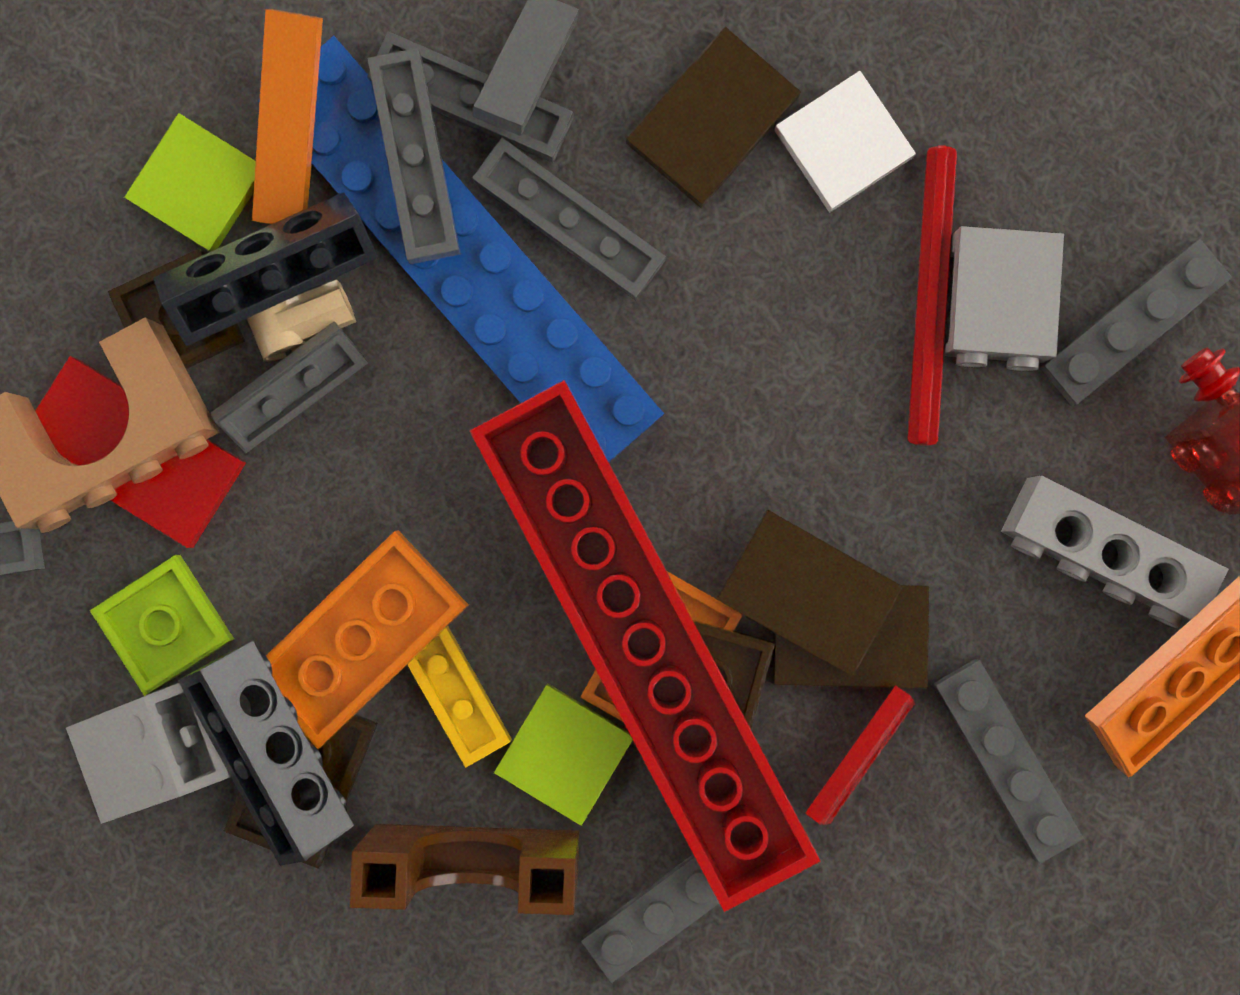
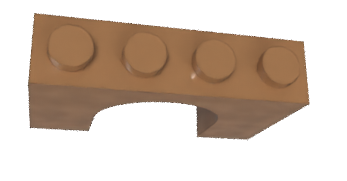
(163, 422)

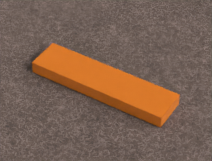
(286, 114)

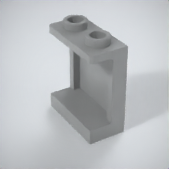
(1005, 297)

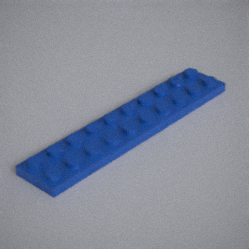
(488, 289)

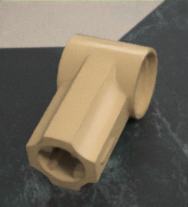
(300, 319)

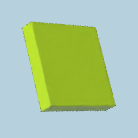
(195, 183)
(162, 624)
(564, 754)

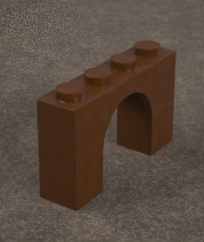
(403, 859)

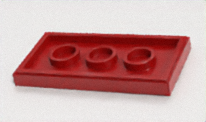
(87, 421)

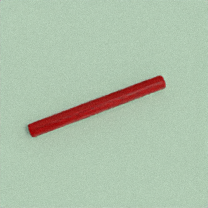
(932, 296)

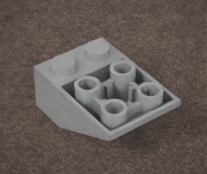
(145, 753)

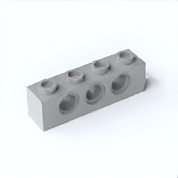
(1188, 577)

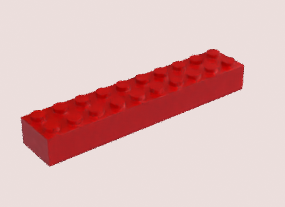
(645, 646)

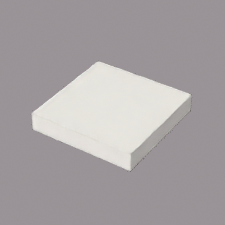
(844, 141)

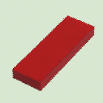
(861, 756)

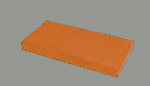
(362, 636)
(1172, 685)

